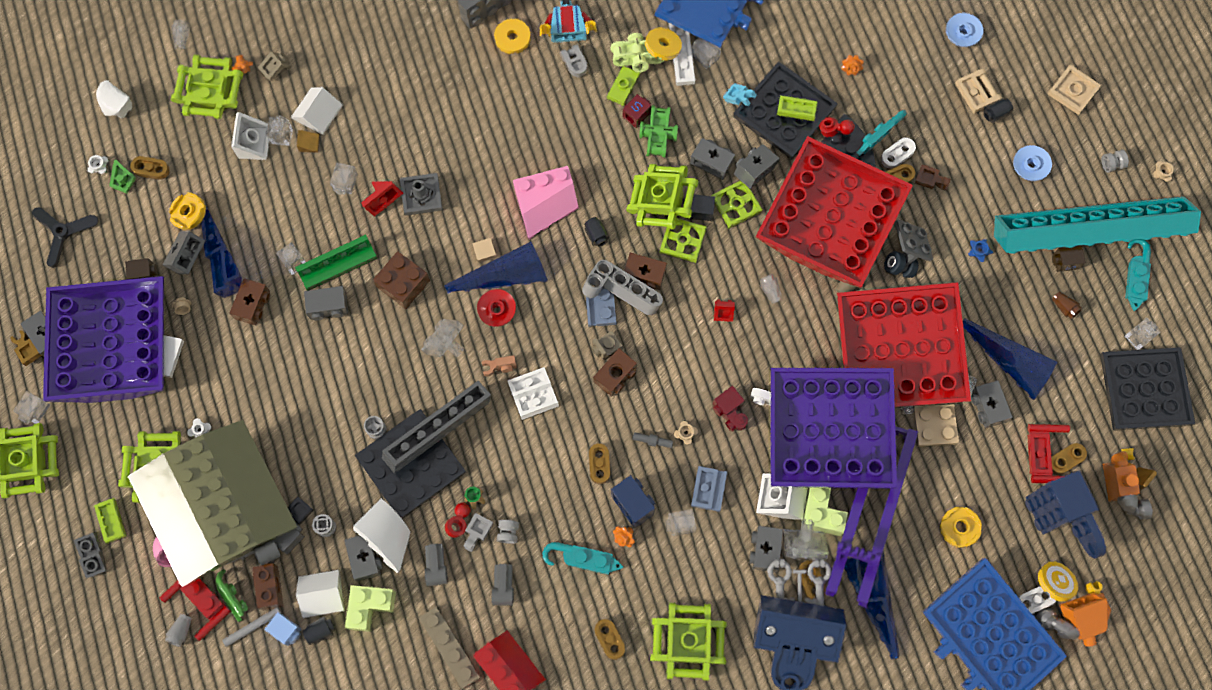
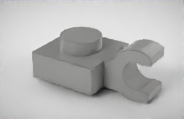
(478, 529)

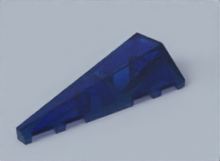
(513, 268)
(224, 271)
(1024, 365)
(879, 604)

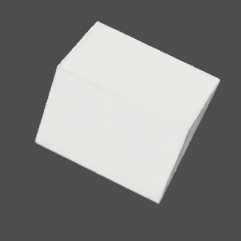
(317, 110)
(250, 138)
(320, 594)

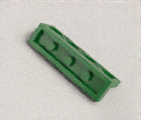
(336, 262)

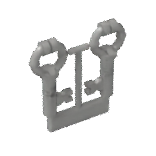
(819, 581)

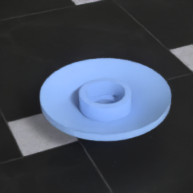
(964, 23)
(1037, 157)

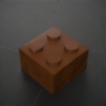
(401, 280)

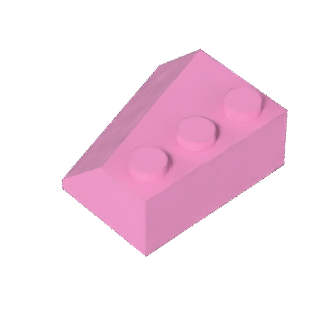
(545, 198)

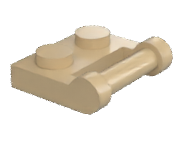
(974, 93)

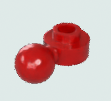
(830, 127)
(462, 511)

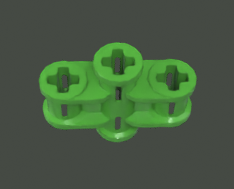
(658, 131)

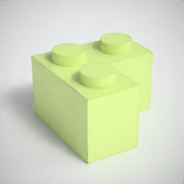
(817, 509)
(363, 603)

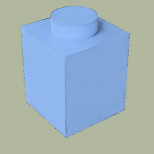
(283, 629)

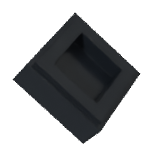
(299, 510)

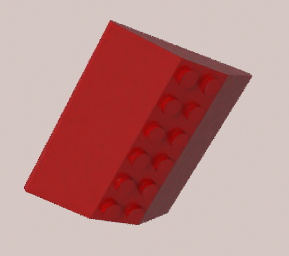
(833, 213)
(914, 333)

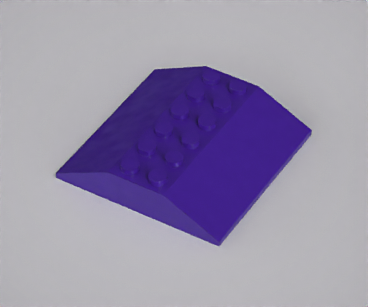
(104, 341)
(833, 428)

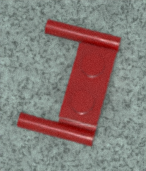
(1040, 451)
(204, 600)

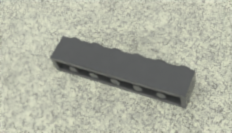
(436, 426)

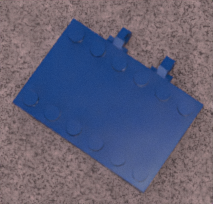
(706, 18)
(992, 632)

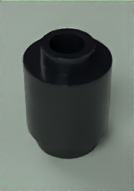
(998, 110)
(596, 232)
(318, 631)

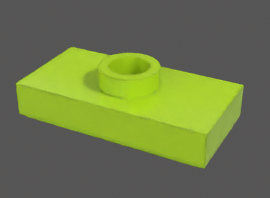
(623, 85)
(797, 108)
(110, 520)

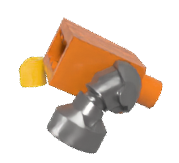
(1123, 485)
(1083, 616)

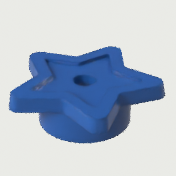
(979, 245)

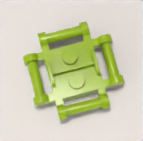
(207, 88)
(661, 193)
(145, 454)
(25, 459)
(688, 641)

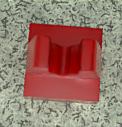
(724, 310)

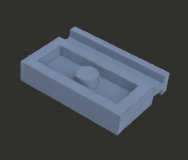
(601, 309)
(709, 489)

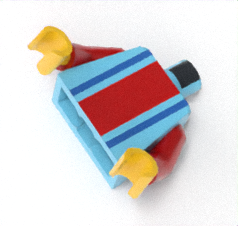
(567, 23)

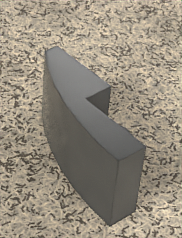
(91, 555)

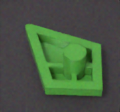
(121, 178)

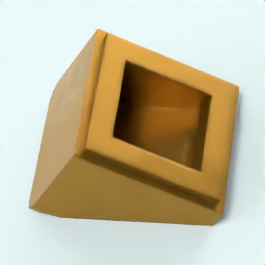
(307, 141)
(1145, 476)

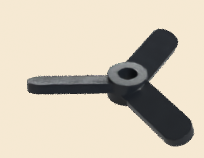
(68, 229)

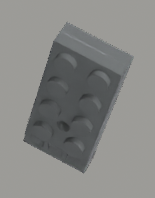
(475, 11)

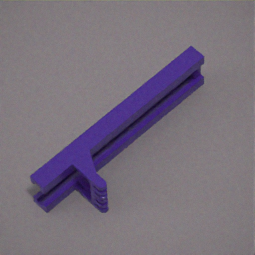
(872, 557)

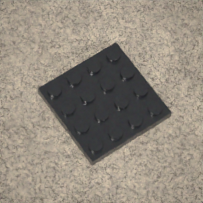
(783, 132)
(1147, 389)
(418, 479)

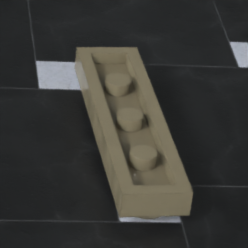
(449, 647)

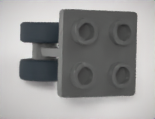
(914, 245)

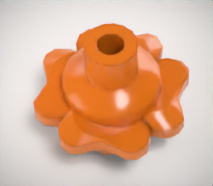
(241, 64)
(852, 65)
(624, 536)

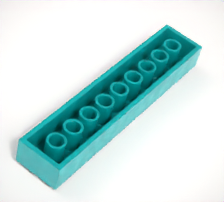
(1096, 224)

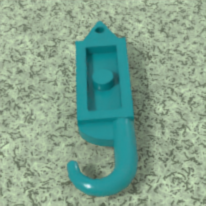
(880, 132)
(1138, 275)
(583, 558)

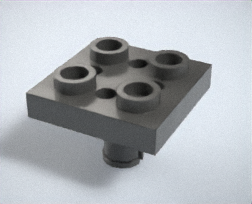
(422, 188)

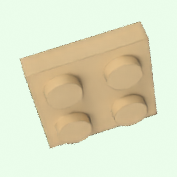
(1074, 89)
(935, 425)

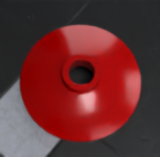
(492, 300)

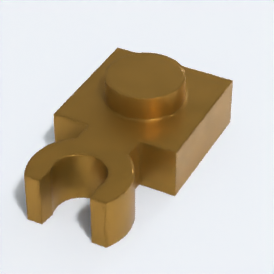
(26, 350)

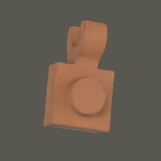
(502, 364)

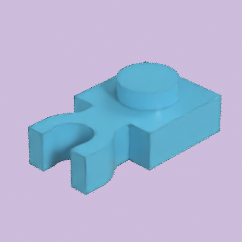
(738, 94)

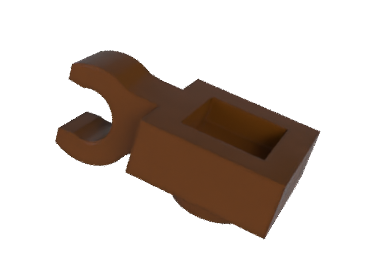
(929, 177)

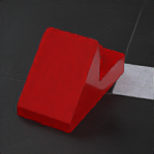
(384, 195)

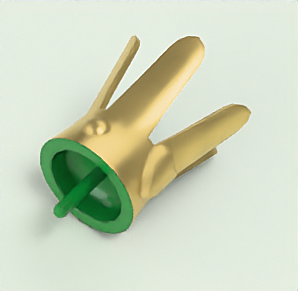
(473, 495)

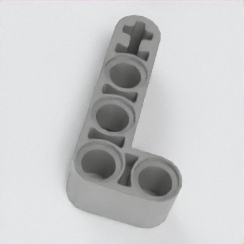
(646, 299)

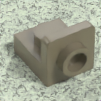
(273, 65)
(606, 345)

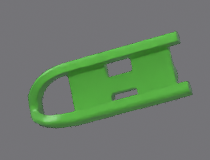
(227, 592)

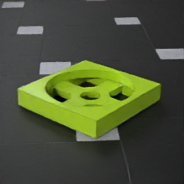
(730, 222)
(700, 229)

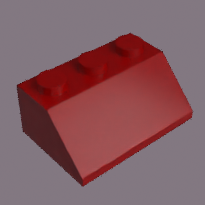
(508, 664)

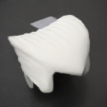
(112, 100)

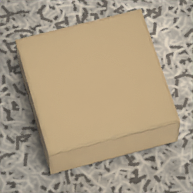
(484, 250)

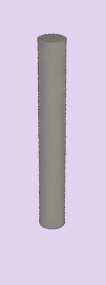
(251, 627)

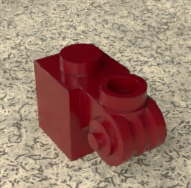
(727, 405)

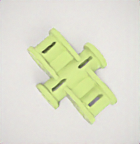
(633, 53)

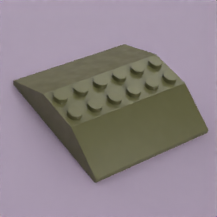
(211, 501)

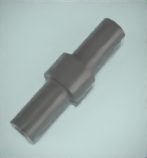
(652, 440)

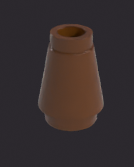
(1067, 305)

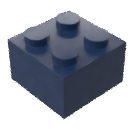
(633, 501)

